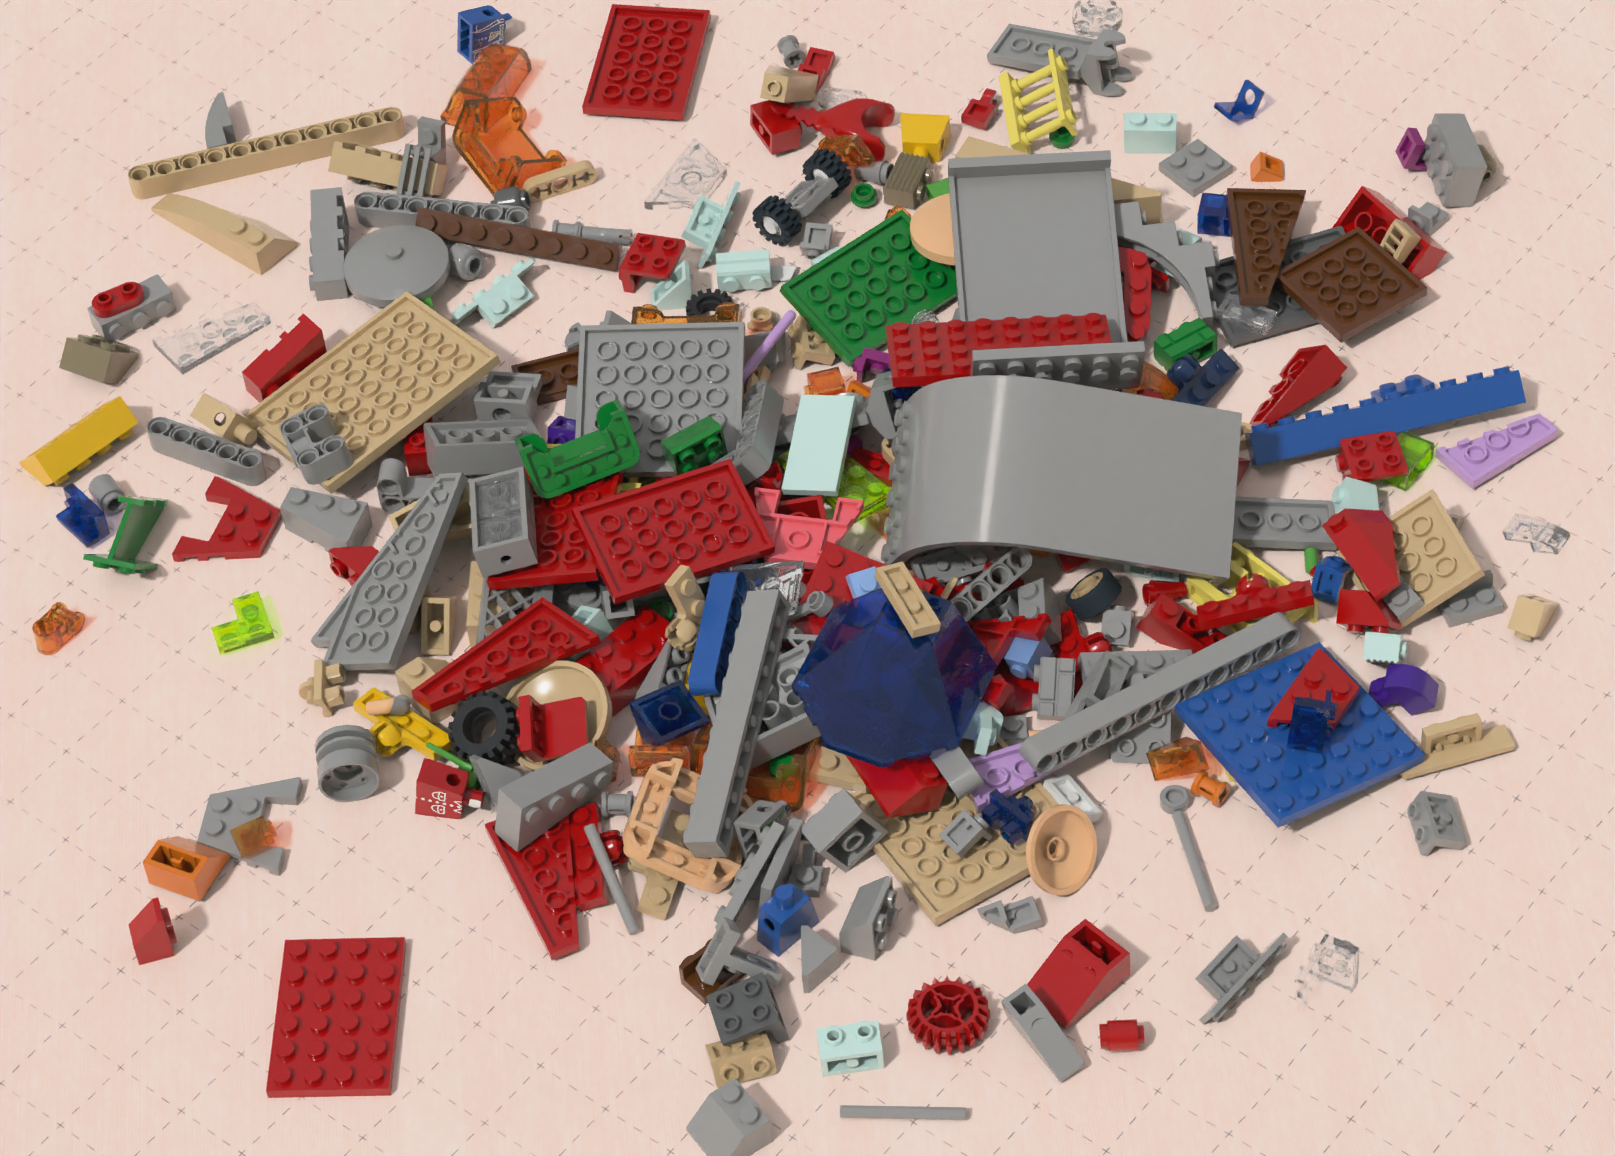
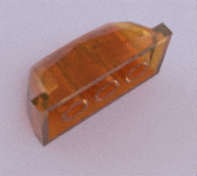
(492, 74)

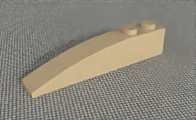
(233, 234)

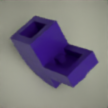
(1406, 685)

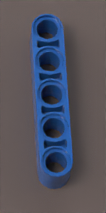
(717, 632)

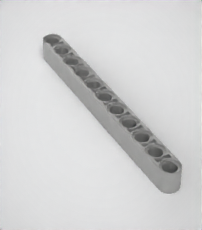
(1159, 693)

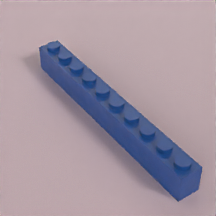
(1394, 414)

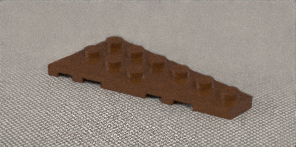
(1260, 235)

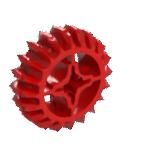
(950, 1005)

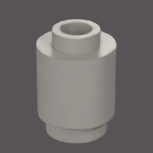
(106, 493)

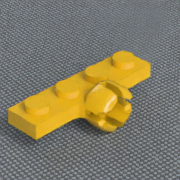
(401, 730)

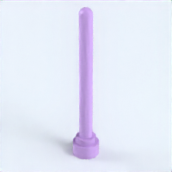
(768, 343)

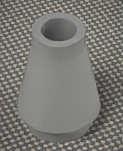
(876, 172)

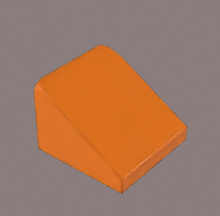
(1266, 168)

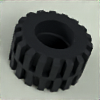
(472, 719)

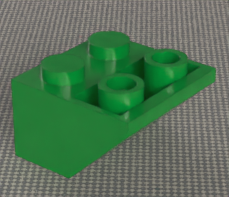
(695, 446)

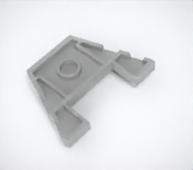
(239, 806)

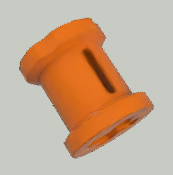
(1210, 789)

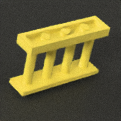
(1015, 104)
(1201, 591)

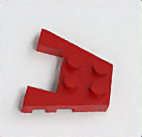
(241, 530)
(997, 638)

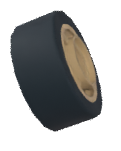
(1093, 594)

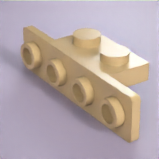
(1459, 743)

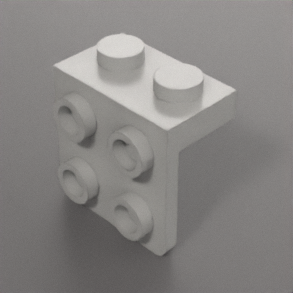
(1136, 743)

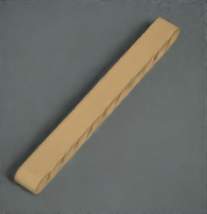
(264, 153)

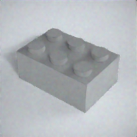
(1453, 160)

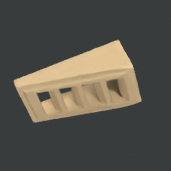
(1405, 246)

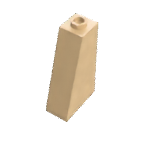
(788, 85)

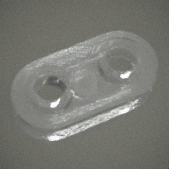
(832, 97)

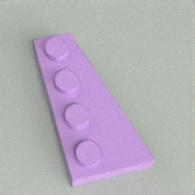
(1497, 450)

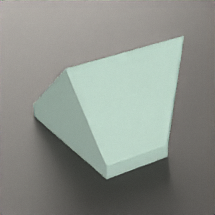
(675, 291)

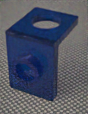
(1240, 108)

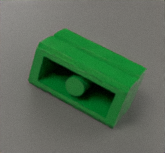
(1190, 338)

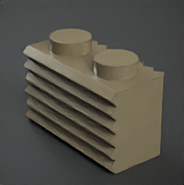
(908, 180)

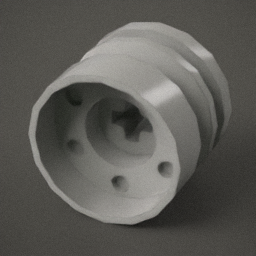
(347, 763)

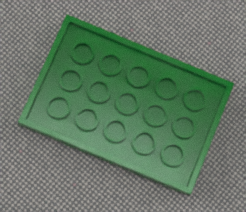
(870, 286)

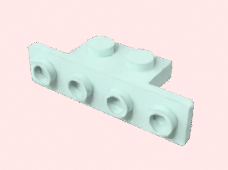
(706, 223)
(501, 300)

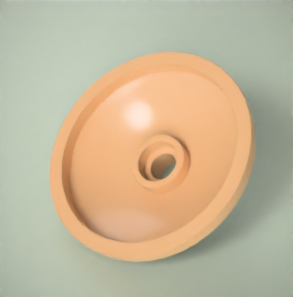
(1061, 849)

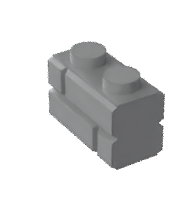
(1056, 687)

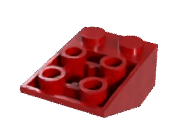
(1079, 973)

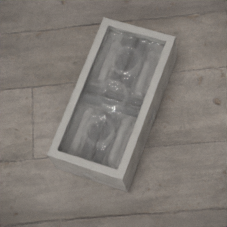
(503, 521)

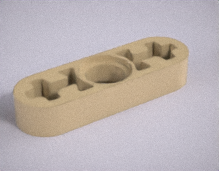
(575, 169)

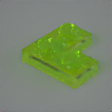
(249, 628)

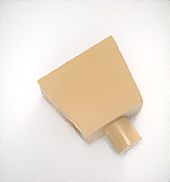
(234, 425)

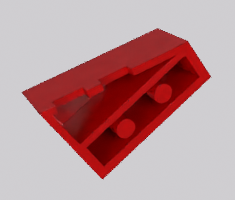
(285, 359)

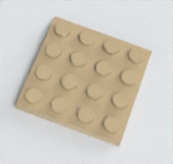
(1429, 554)

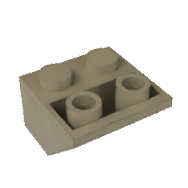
(97, 358)

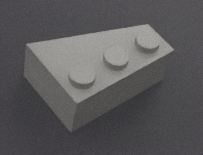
(326, 518)

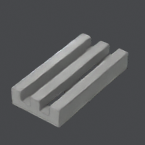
(404, 168)

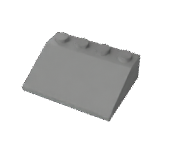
(784, 718)

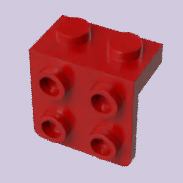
(650, 257)
(1371, 457)
(551, 728)

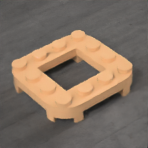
(646, 848)

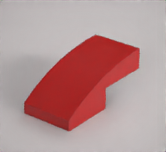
(818, 62)

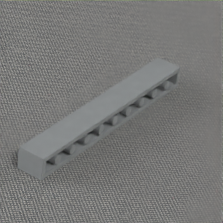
(736, 724)

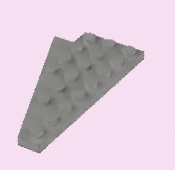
(380, 607)

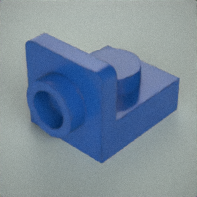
(1330, 578)

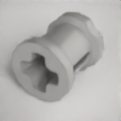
(792, 53)
(617, 803)

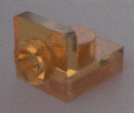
(253, 836)

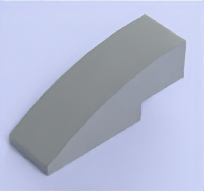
(218, 125)
(1103, 681)

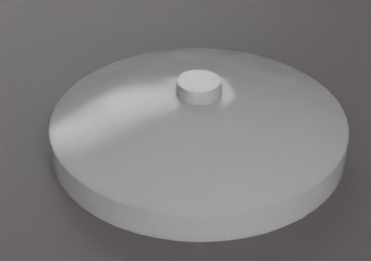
(394, 262)

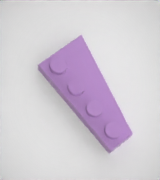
(1005, 772)

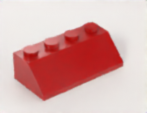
(1375, 215)
(904, 786)

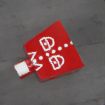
(444, 791)

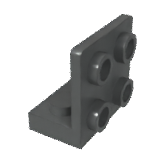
(747, 1010)

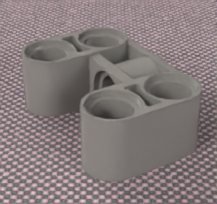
(314, 444)

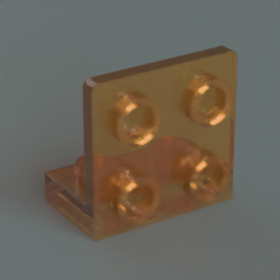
(644, 755)

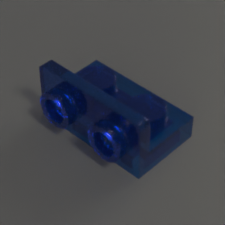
(83, 517)
(1310, 723)

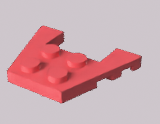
(803, 537)

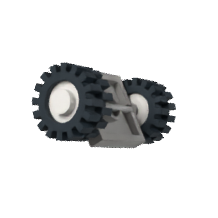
(824, 179)

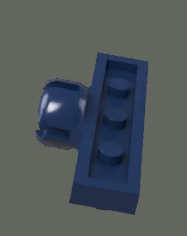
(1200, 383)

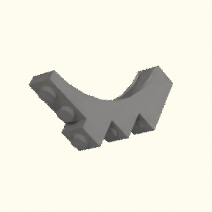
(1189, 263)

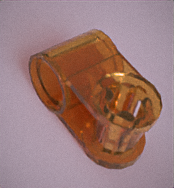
(56, 628)

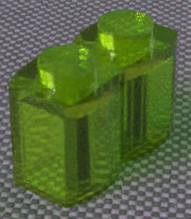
(1418, 456)

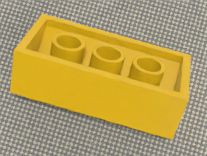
(81, 441)

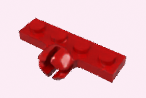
(1253, 601)
(1074, 643)
(588, 877)

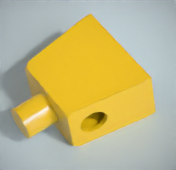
(925, 135)

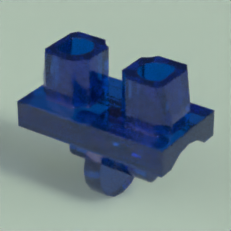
(1013, 812)

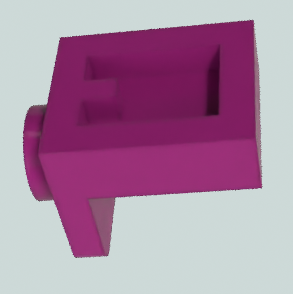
(1410, 149)
(872, 361)

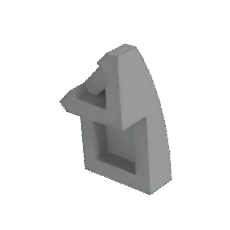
(1013, 917)

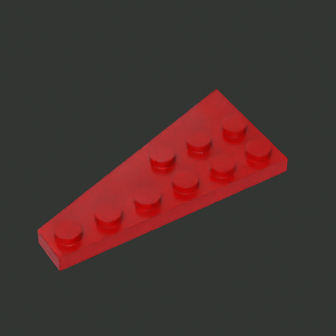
(515, 649)
(545, 884)

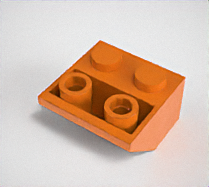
(183, 866)

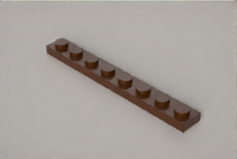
(520, 239)

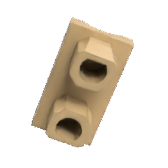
(320, 688)

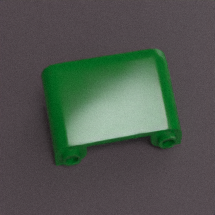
(581, 459)

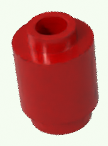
(1121, 1035)

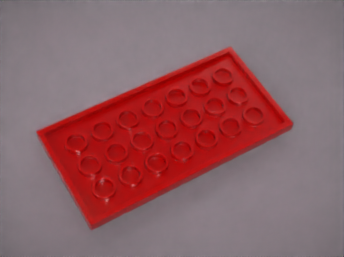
(943, 350)

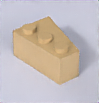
(474, 600)

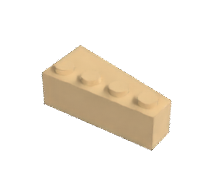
(382, 167)

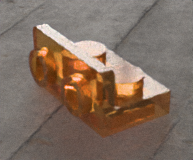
(850, 148)

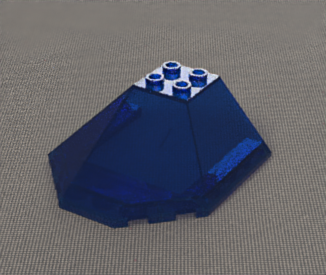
(890, 693)

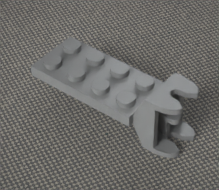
(1086, 57)
(876, 409)
(1282, 523)

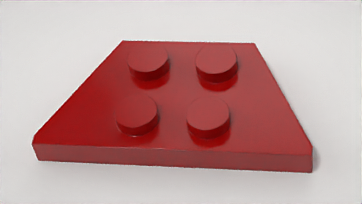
(1315, 678)

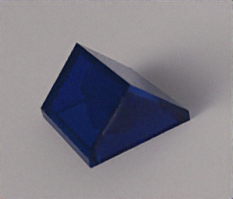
(667, 714)

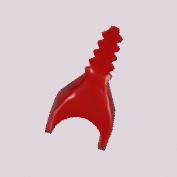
(845, 119)

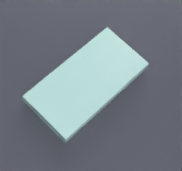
(819, 445)

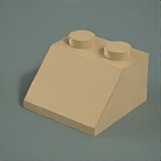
(416, 673)

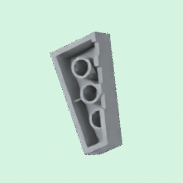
(550, 794)

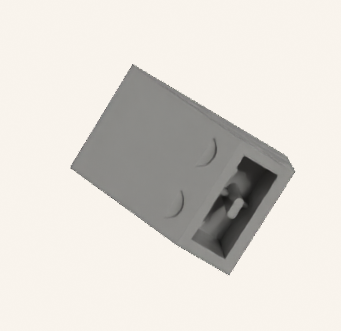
(1028, 602)

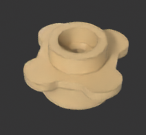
(761, 319)

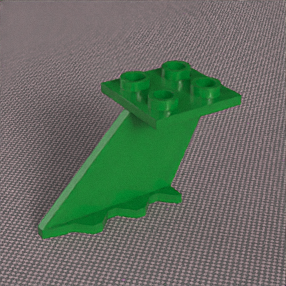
(133, 531)

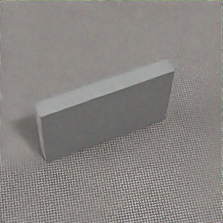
(782, 861)

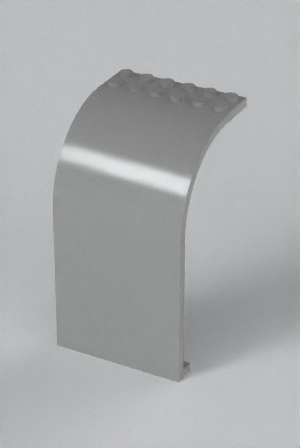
(1044, 243)
(1064, 474)

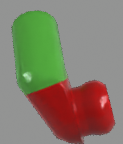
(1311, 560)

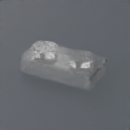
(1252, 318)

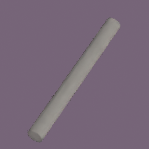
(1194, 861)
(612, 879)
(903, 1112)

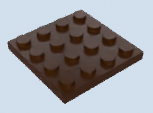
(1350, 284)

